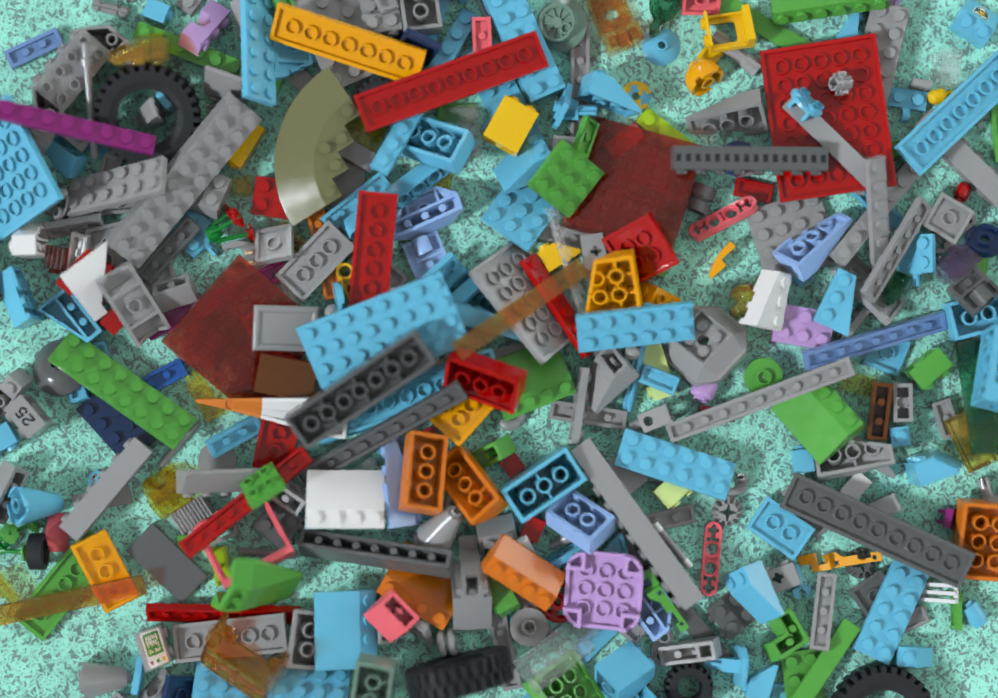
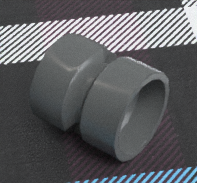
(700, 199)

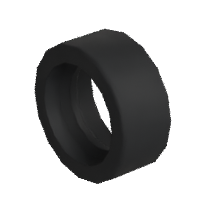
(37, 551)

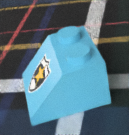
(974, 23)

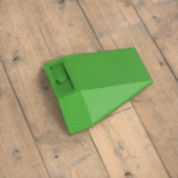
(255, 585)

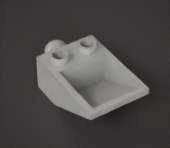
(611, 375)

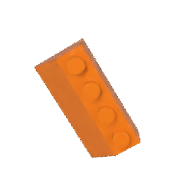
(472, 487)
(523, 571)

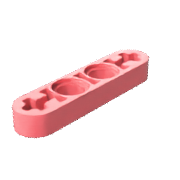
(721, 215)
(713, 558)

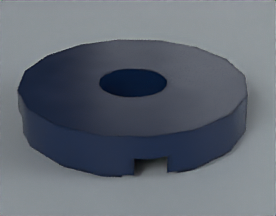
(983, 249)

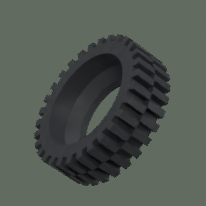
(160, 79)
(460, 674)
(880, 678)

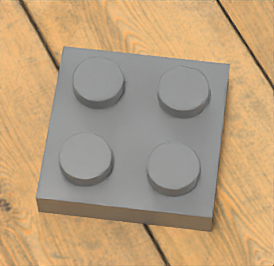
(948, 218)
(274, 244)

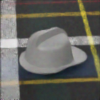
(155, 687)

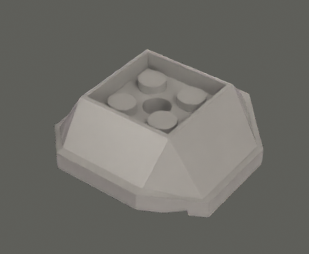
(717, 358)

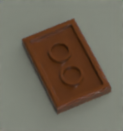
(284, 377)

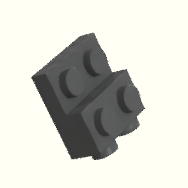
(288, 521)
(729, 616)

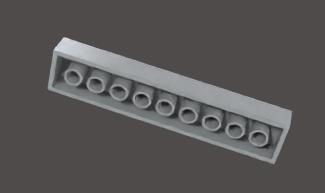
(186, 179)
(637, 525)

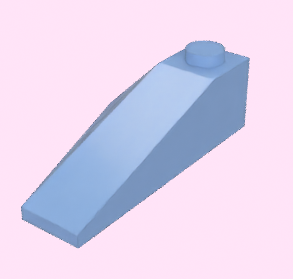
(808, 251)

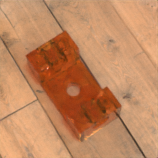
(615, 34)

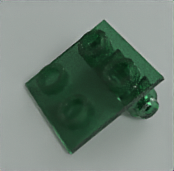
(894, 287)

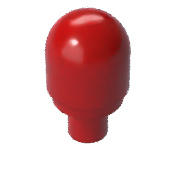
(962, 192)

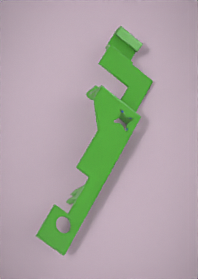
(662, 598)

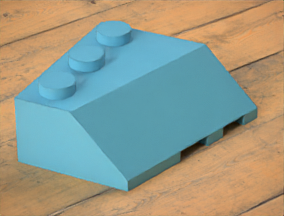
(930, 467)

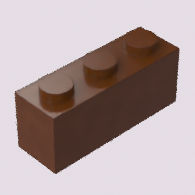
(879, 410)

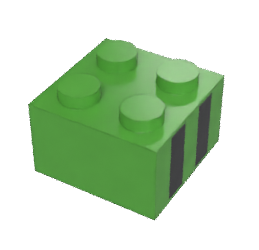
(927, 369)

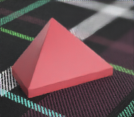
(55, 536)

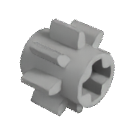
(840, 83)

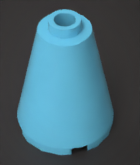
(32, 504)

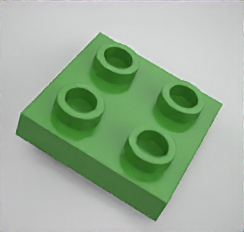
(262, 485)

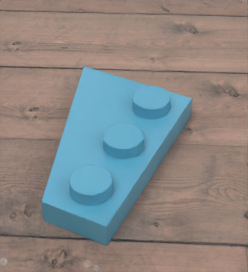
(837, 303)

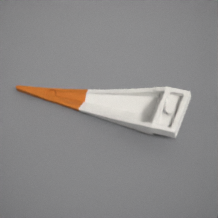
(265, 408)

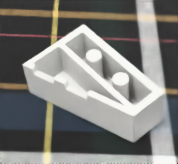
(30, 241)
(769, 301)

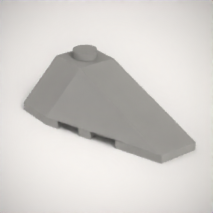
(737, 113)
(855, 459)

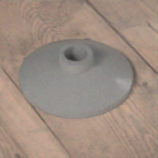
(524, 636)

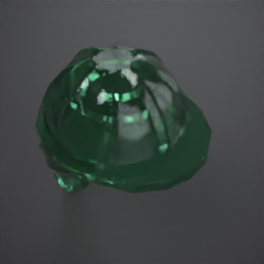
(662, 12)

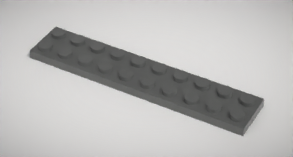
(877, 530)

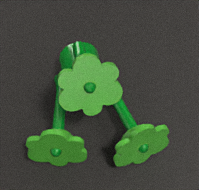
(9, 536)

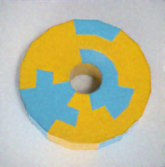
(640, 89)

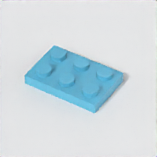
(780, 528)

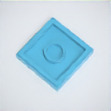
(888, 359)

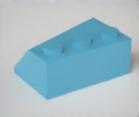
(19, 299)

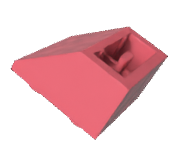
(391, 615)

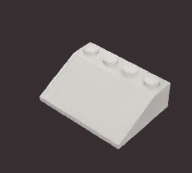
(345, 499)

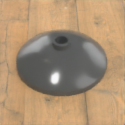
(52, 379)

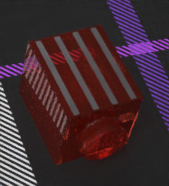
(56, 259)

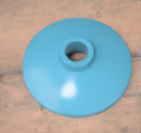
(661, 56)

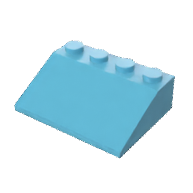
(342, 628)

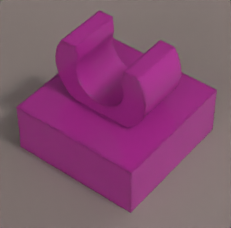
(949, 518)

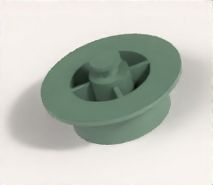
(562, 24)

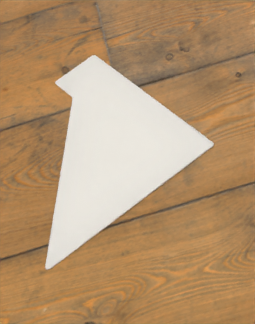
(82, 279)

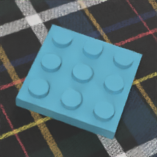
(518, 216)

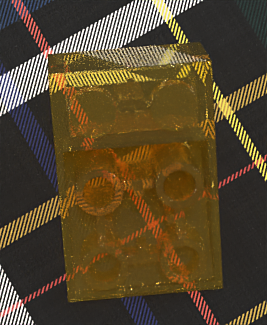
(144, 48)

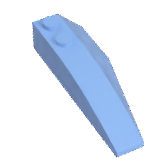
(392, 468)

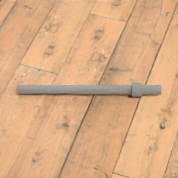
(87, 62)

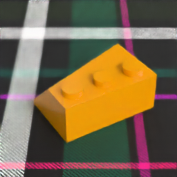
(614, 282)

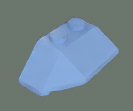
(427, 213)
(653, 615)

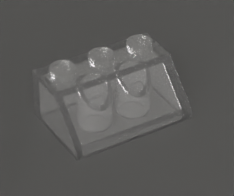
(467, 118)

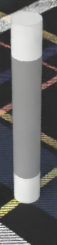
(672, 545)

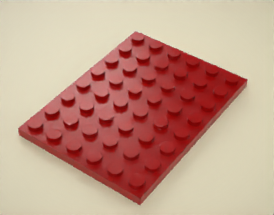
(855, 116)

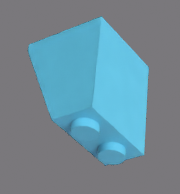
(624, 672)

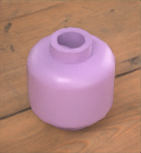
(704, 393)

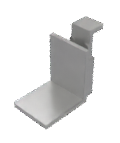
(470, 589)

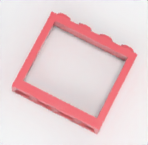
(273, 558)

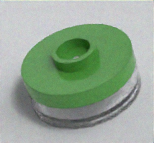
(761, 373)

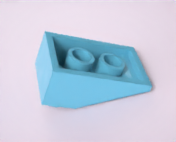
(606, 93)
(517, 171)
(754, 592)

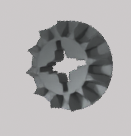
(856, 571)

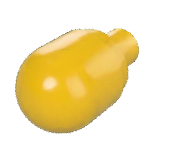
(937, 96)

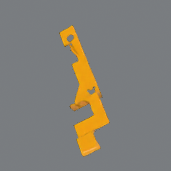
(833, 556)

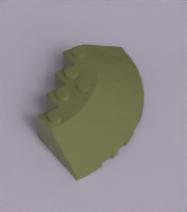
(310, 145)

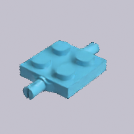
(201, 241)
(919, 257)

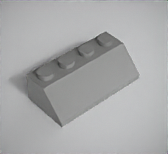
(211, 481)

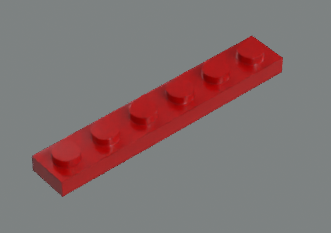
(559, 305)

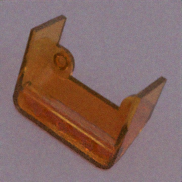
(238, 663)

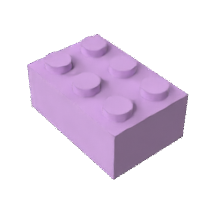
(800, 329)

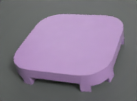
(603, 590)

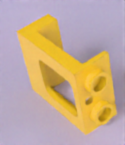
(743, 26)

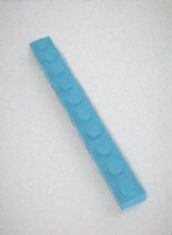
(403, 130)

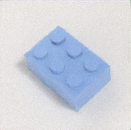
(580, 521)

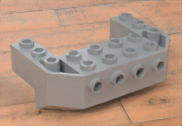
(64, 76)

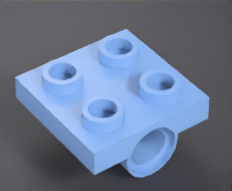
(424, 253)

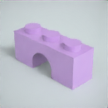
(197, 37)

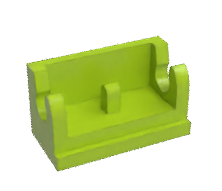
(223, 557)

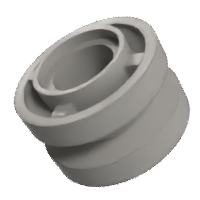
(446, 642)

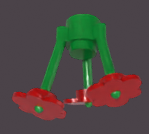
(215, 231)

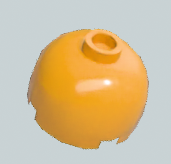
(703, 72)

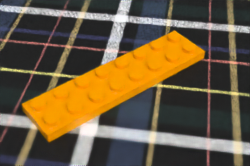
(345, 43)

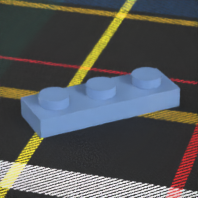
(33, 48)

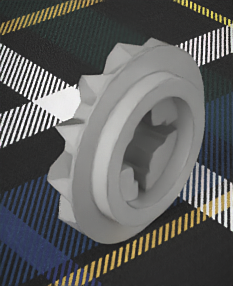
(720, 506)

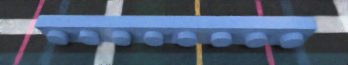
(874, 340)

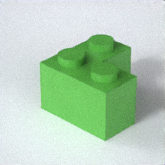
(788, 636)

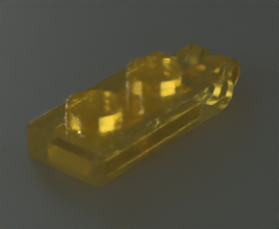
(200, 389)

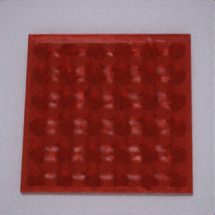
(633, 182)
(219, 329)

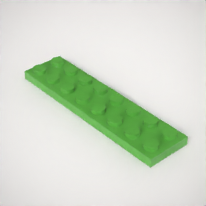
(122, 390)

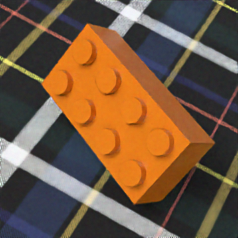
(423, 473)

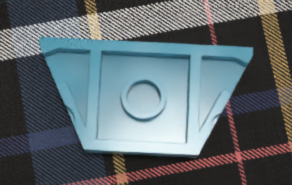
(290, 60)

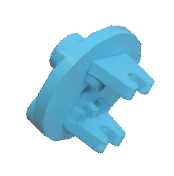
(806, 102)

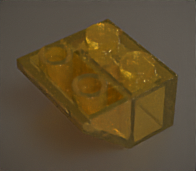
(161, 492)

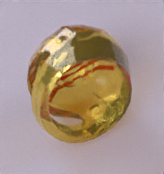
(743, 294)

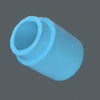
(974, 613)

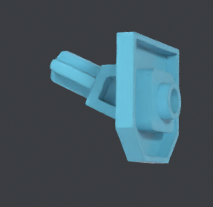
(569, 108)
(737, 665)

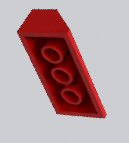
(487, 380)

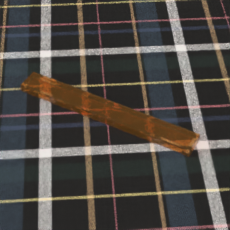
(520, 309)
(72, 599)

